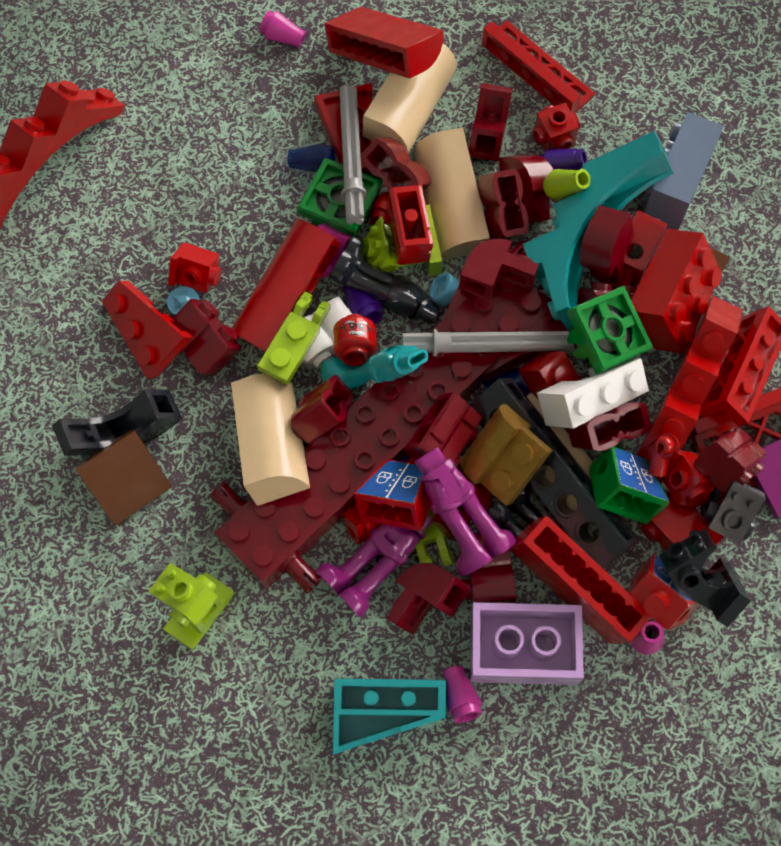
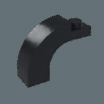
(147, 414)

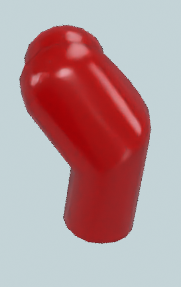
(664, 448)

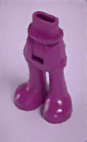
(447, 492)
(394, 545)

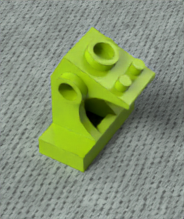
(380, 255)
(193, 603)

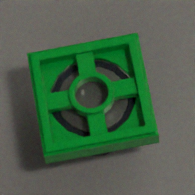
(329, 205)
(607, 330)

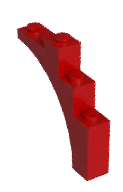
(59, 116)
(695, 375)

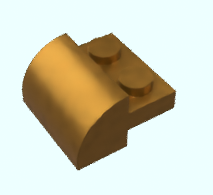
(504, 455)

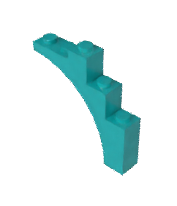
(614, 183)

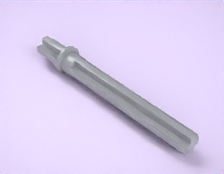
(353, 193)
(488, 341)

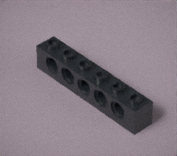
(570, 478)

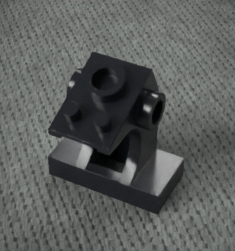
(733, 512)
(706, 587)

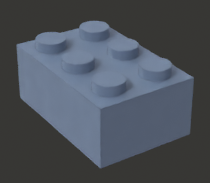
(689, 154)

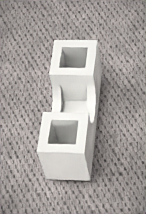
(579, 401)

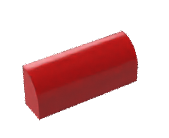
(384, 41)
(291, 272)
(580, 581)

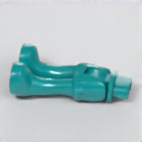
(384, 366)

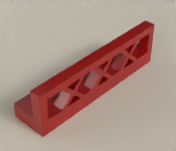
(531, 69)
(745, 367)

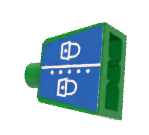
(624, 485)

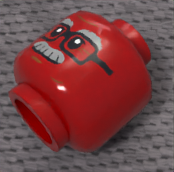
(354, 339)

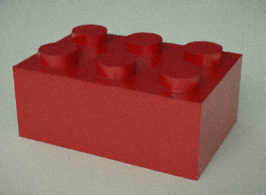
(676, 289)

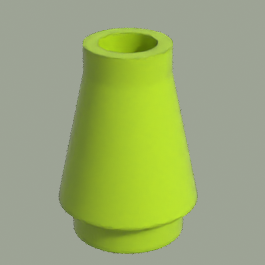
(564, 183)

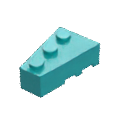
(383, 707)

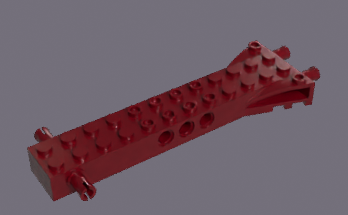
(376, 428)

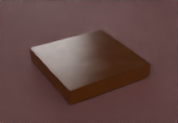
(123, 477)

